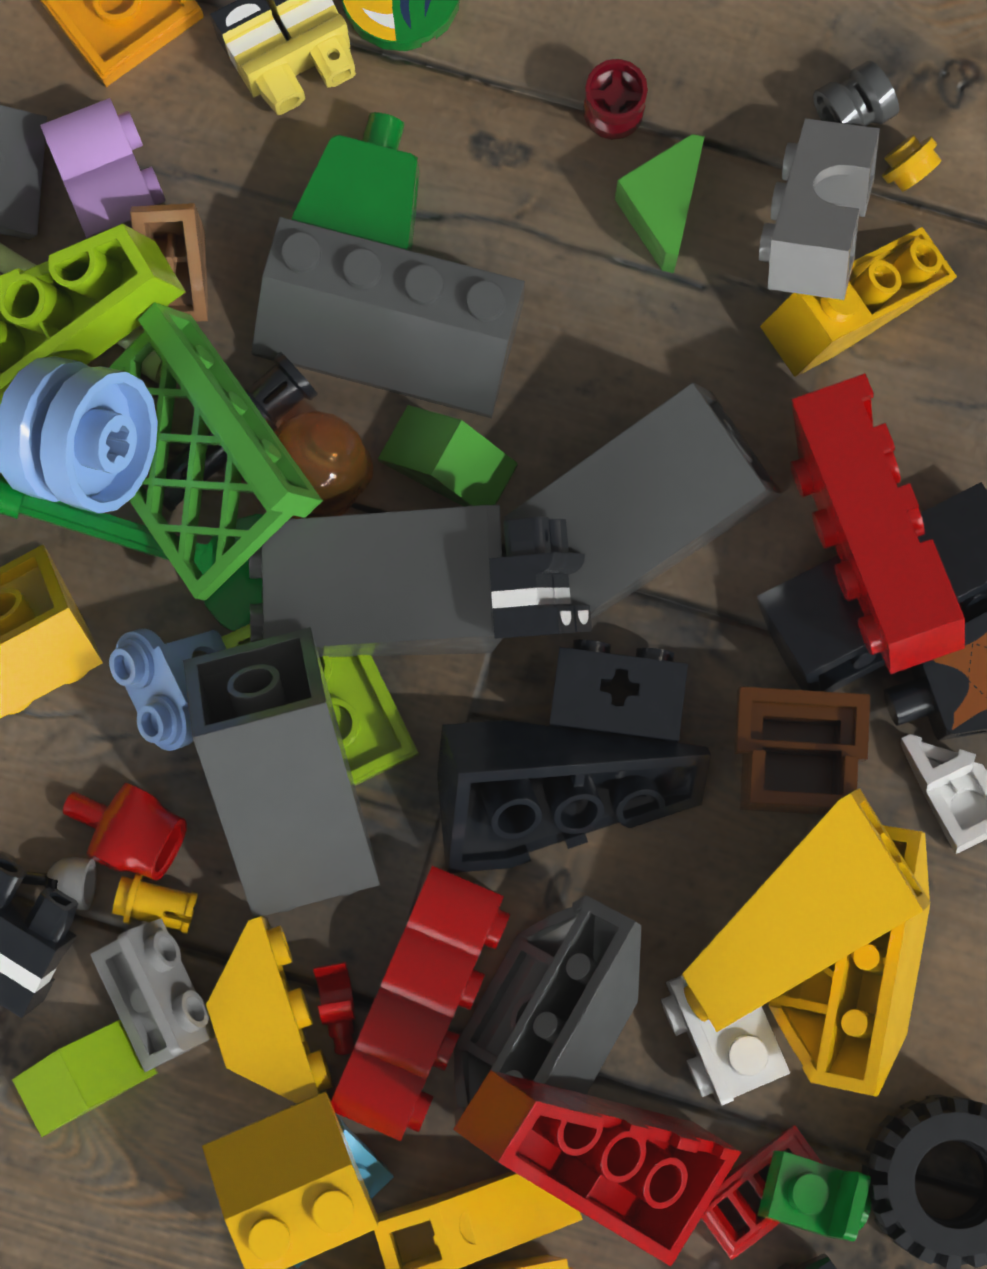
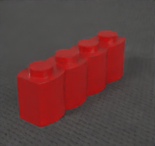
(417, 1002)

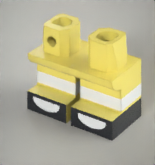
(269, 62)

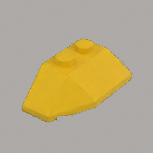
(858, 1010)

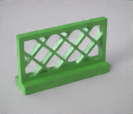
(237, 427)

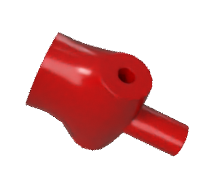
(130, 832)

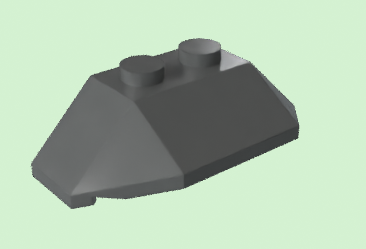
(554, 1002)

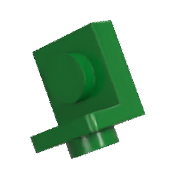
(815, 1197)

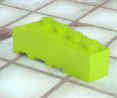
(81, 299)

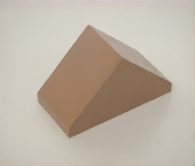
(183, 243)

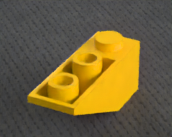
(880, 288)
(469, 1223)

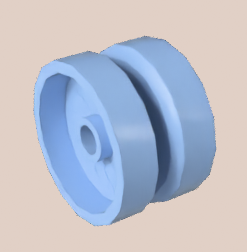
(77, 434)

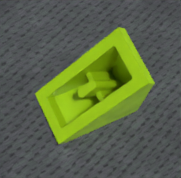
(80, 1077)

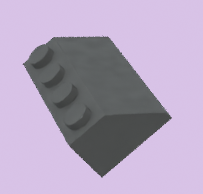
(387, 317)

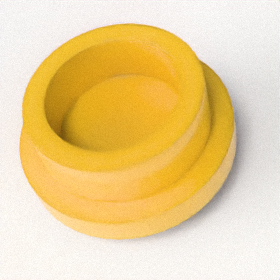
(911, 162)

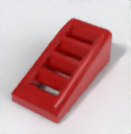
(737, 1242)

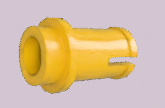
(151, 902)

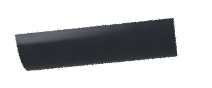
(820, 628)

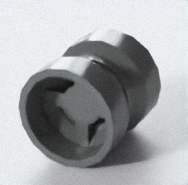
(858, 100)

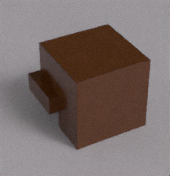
(799, 747)

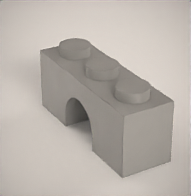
(819, 208)

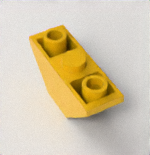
(263, 1020)

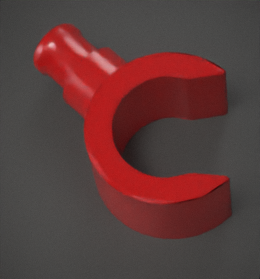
(336, 1005)

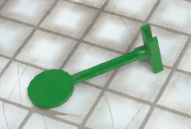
(227, 604)

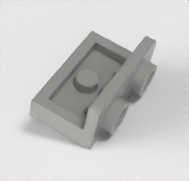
(153, 994)

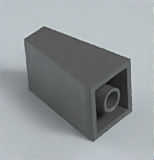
(653, 496)
(382, 582)
(279, 772)

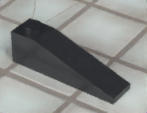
(536, 785)

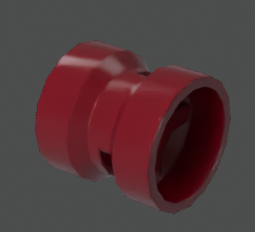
(616, 85)

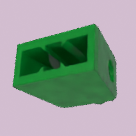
(365, 186)

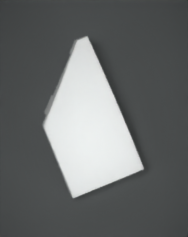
(953, 790)

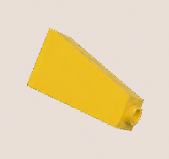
(815, 909)

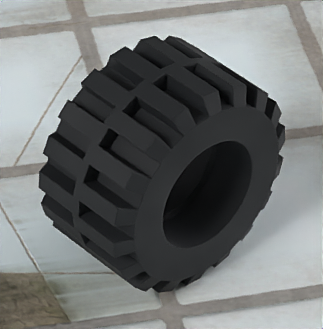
(893, 1172)

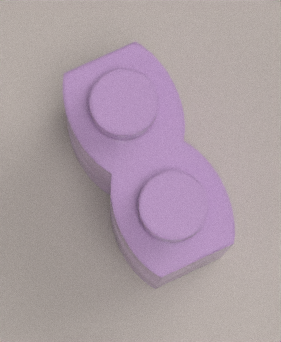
(99, 166)

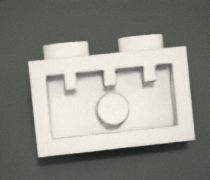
(730, 1059)

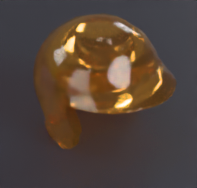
(329, 457)

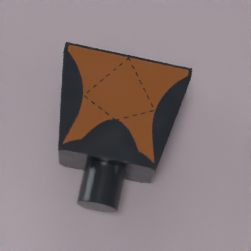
(948, 689)

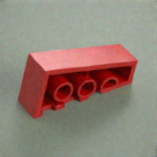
(874, 527)
(607, 1159)

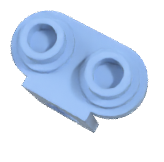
(157, 682)

